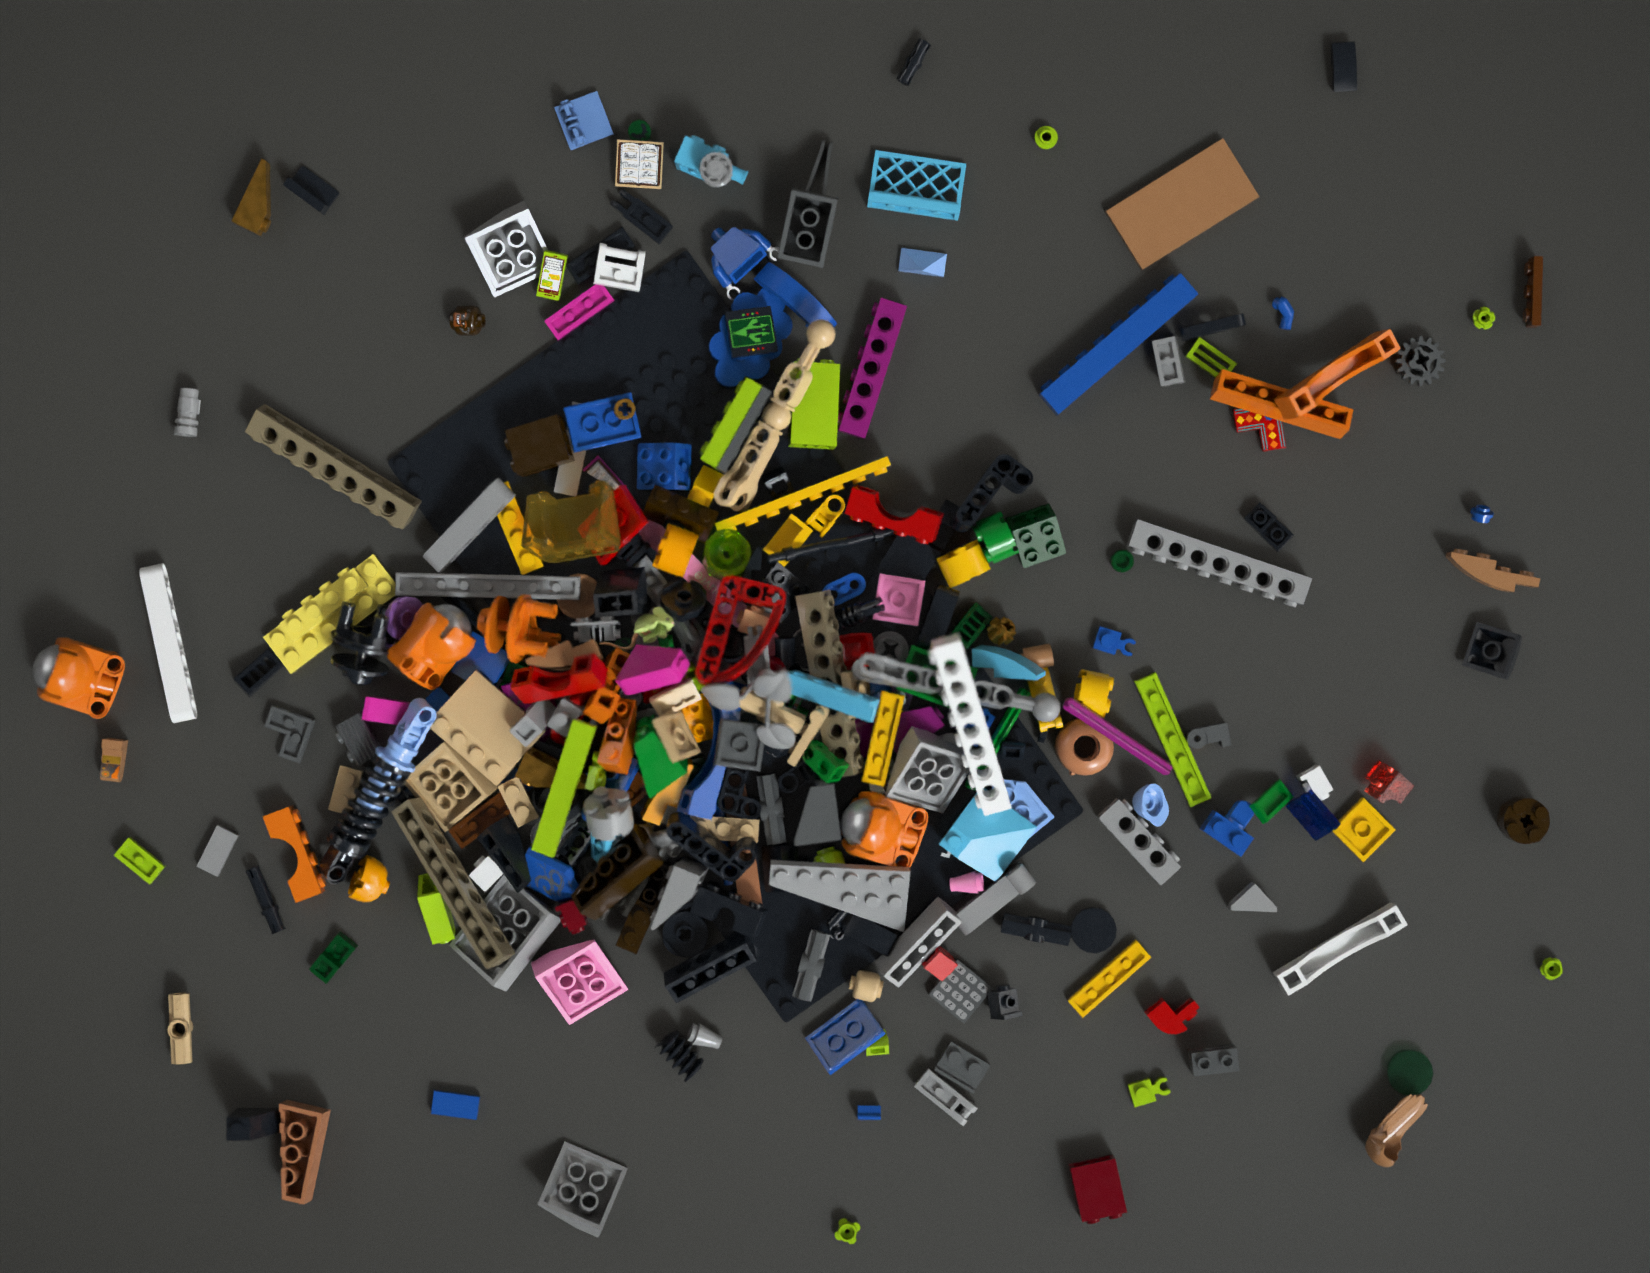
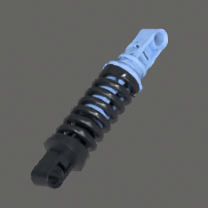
(378, 794)

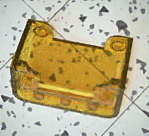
(571, 525)

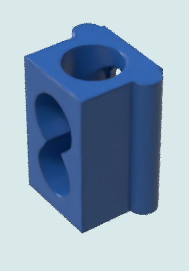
(869, 1113)

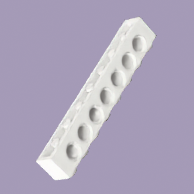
(951, 648)

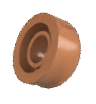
(1070, 760)

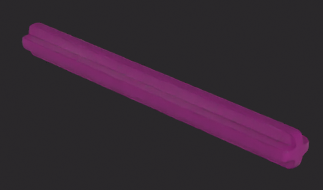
(1117, 736)

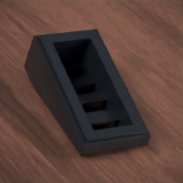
(263, 678)

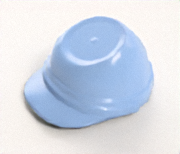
(1151, 804)

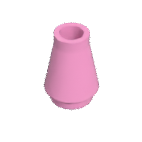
(969, 883)

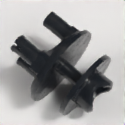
(365, 641)

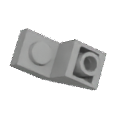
(533, 721)

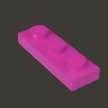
(579, 311)

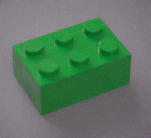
(921, 658)

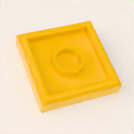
(1363, 829)

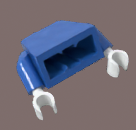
(737, 254)

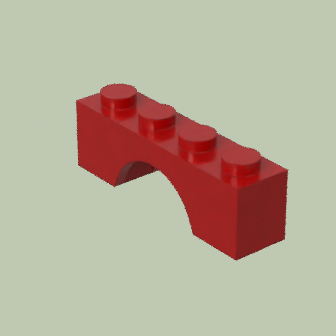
(866, 505)
(538, 685)

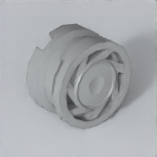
(716, 169)

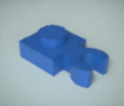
(1109, 641)

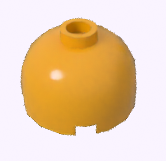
(369, 880)

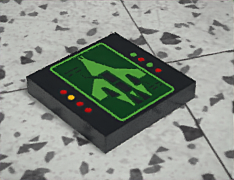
(751, 332)

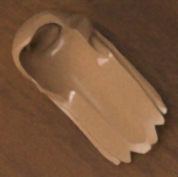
(1385, 1140)

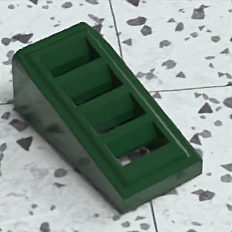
(976, 631)

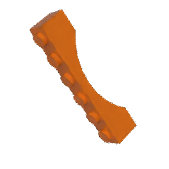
(1315, 387)

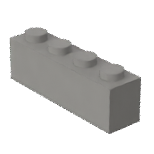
(918, 942)

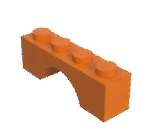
(306, 880)

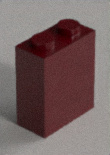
(1097, 1189)

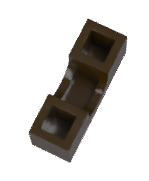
(668, 505)

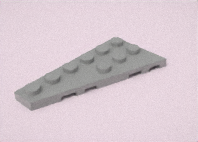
(861, 890)

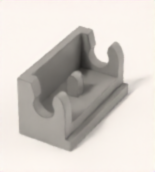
(1168, 361)

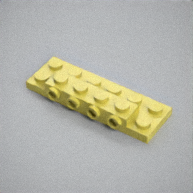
(308, 629)

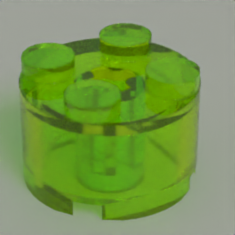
(737, 549)

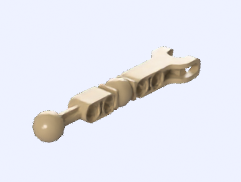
(776, 416)

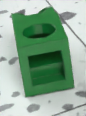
(824, 762)

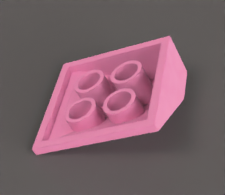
(578, 979)

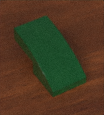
(333, 957)

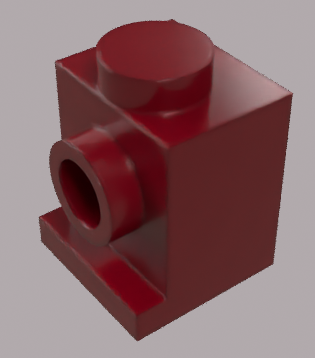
(571, 917)

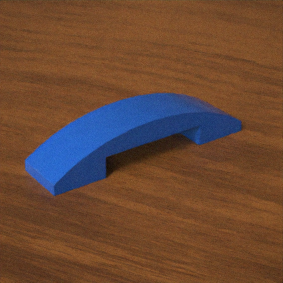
(792, 294)

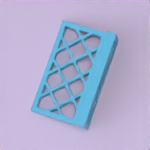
(916, 204)

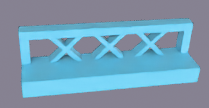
(833, 695)

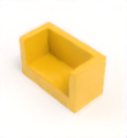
(790, 534)

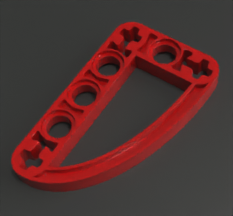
(716, 618)

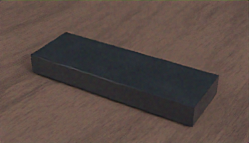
(585, 264)

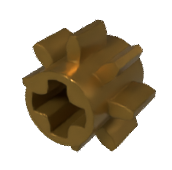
(1001, 631)

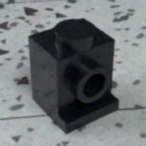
(1003, 1003)

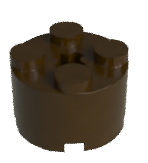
(1524, 833)

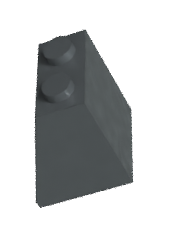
(819, 816)

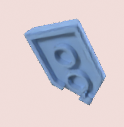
(1027, 803)

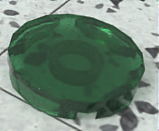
(1409, 1072)

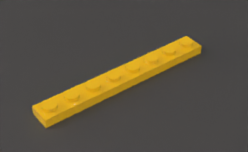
(813, 493)

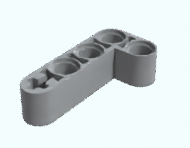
(994, 897)

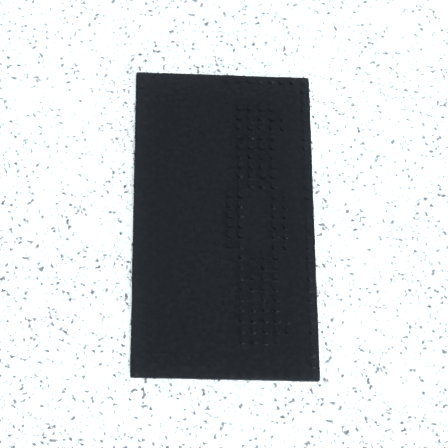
(660, 353)

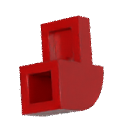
(1171, 1021)

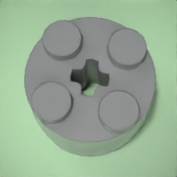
(608, 813)

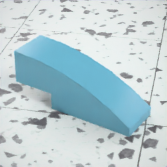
(1006, 663)

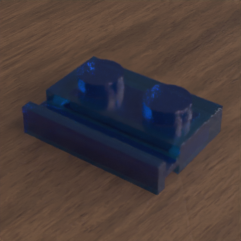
(1313, 815)

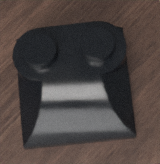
(1492, 651)

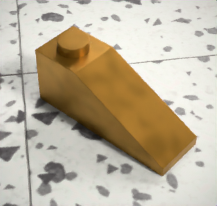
(255, 205)
(539, 770)

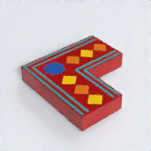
(1270, 429)

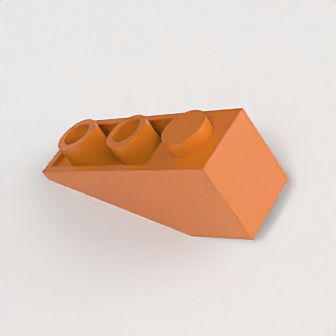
(619, 738)

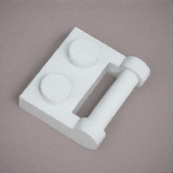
(616, 274)

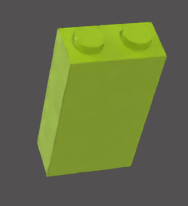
(816, 417)

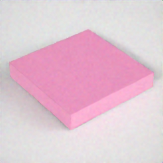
(901, 599)

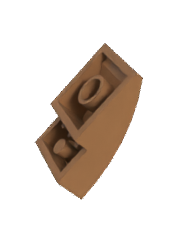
(562, 655)

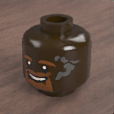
(467, 320)

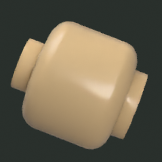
(866, 986)

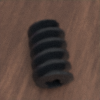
(680, 1054)

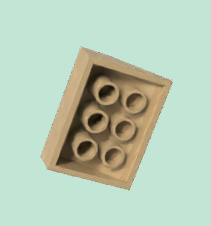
(478, 727)

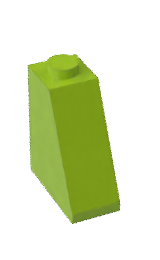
(435, 911)

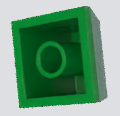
(653, 758)

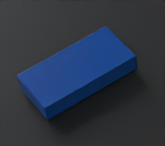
(455, 1104)

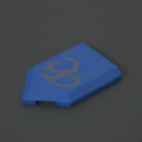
(550, 876)

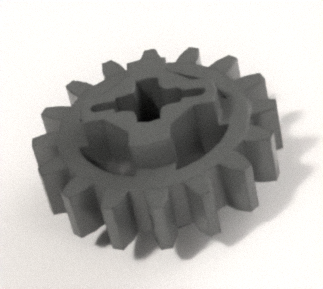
(1416, 353)

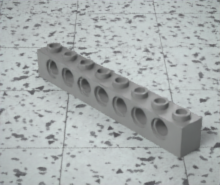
(1297, 583)

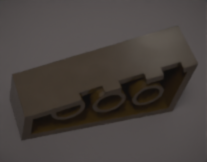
(617, 873)

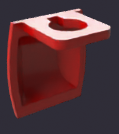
(855, 646)

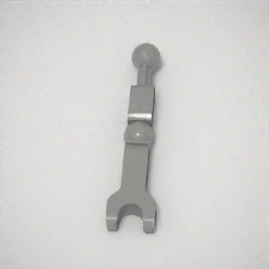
(893, 673)

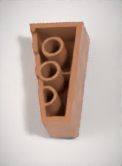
(302, 1142)

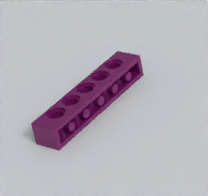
(894, 313)

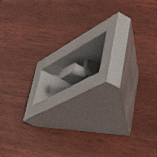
(1252, 899)

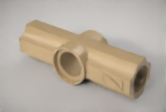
(778, 712)
(180, 1013)

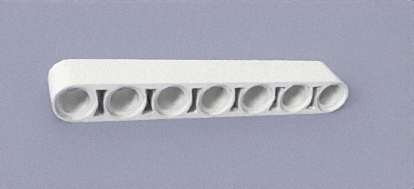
(168, 643)

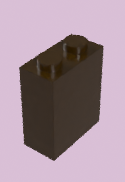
(538, 445)

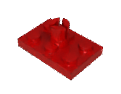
(629, 517)

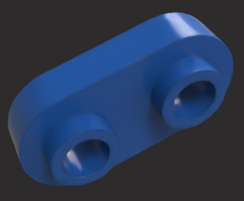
(843, 587)

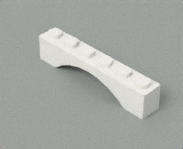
(1325, 955)

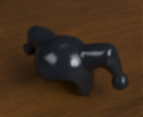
(734, 647)

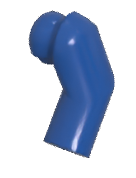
(1287, 311)

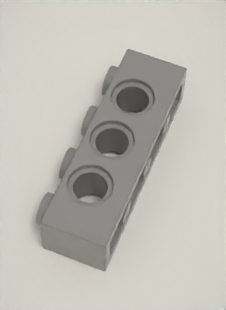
(1159, 871)

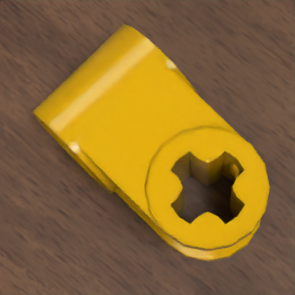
(825, 516)

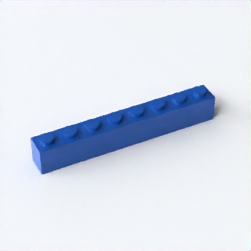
(1118, 344)

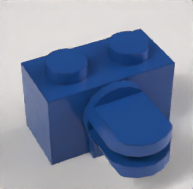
(1229, 829)

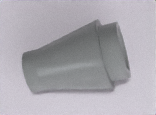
(702, 1036)

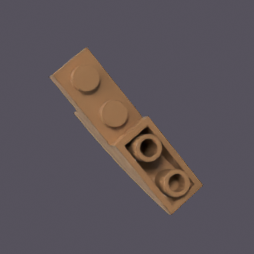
(1483, 571)

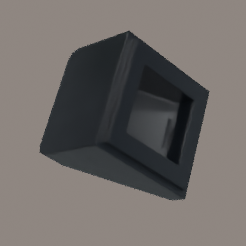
(777, 483)

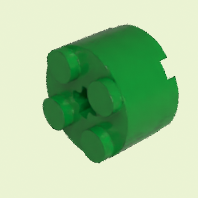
(996, 537)

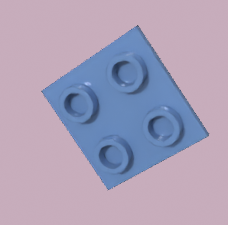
(583, 120)

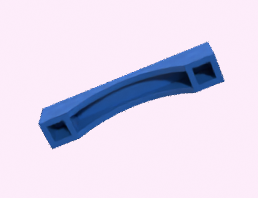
(702, 792)

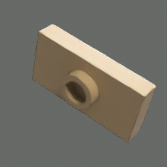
(675, 698)

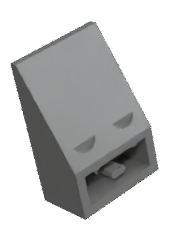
(682, 885)

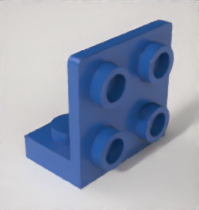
(664, 465)

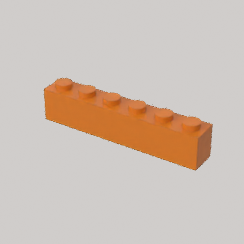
(1259, 398)

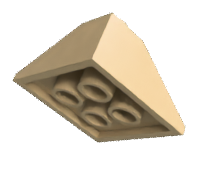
(449, 785)

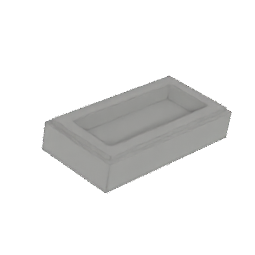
(217, 850)

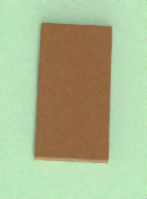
(1182, 204)

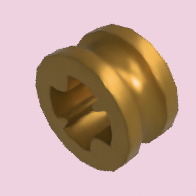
(619, 414)

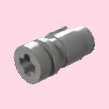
(187, 410)

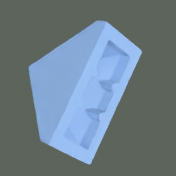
(922, 262)

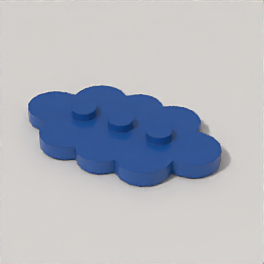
(732, 371)

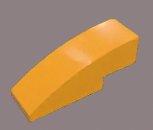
(656, 806)

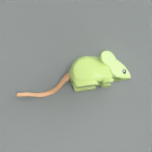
(649, 627)

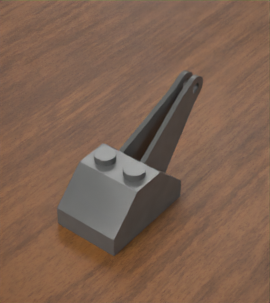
(809, 220)

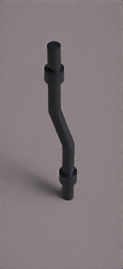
(790, 553)

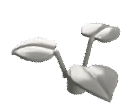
(768, 685)

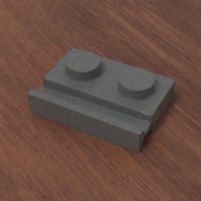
(962, 1067)

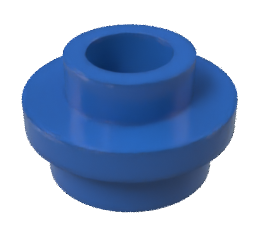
(1481, 513)

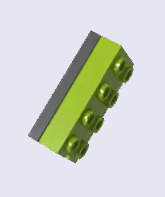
(738, 423)

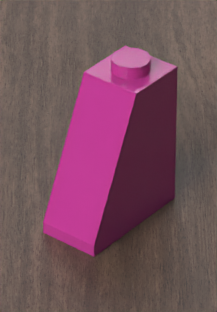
(651, 668)
(384, 709)

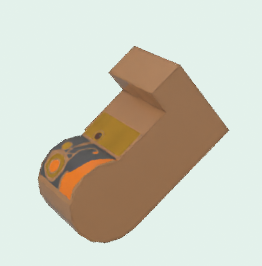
(113, 759)

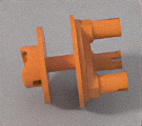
(521, 628)

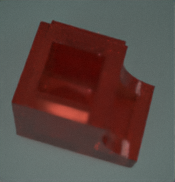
(1387, 783)

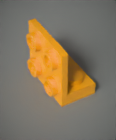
(699, 719)

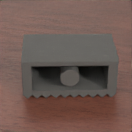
(358, 738)

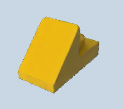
(704, 486)

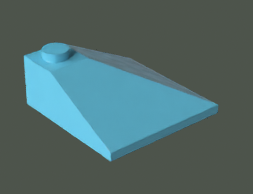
(987, 841)

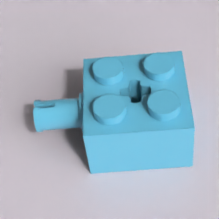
(692, 153)

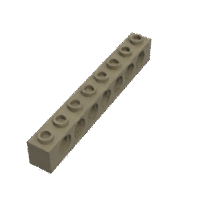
(345, 466)
(816, 654)
(453, 882)

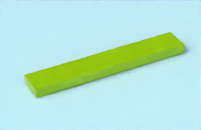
(1172, 739)
(563, 788)

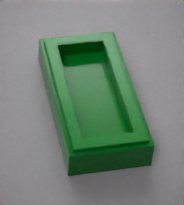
(1271, 801)

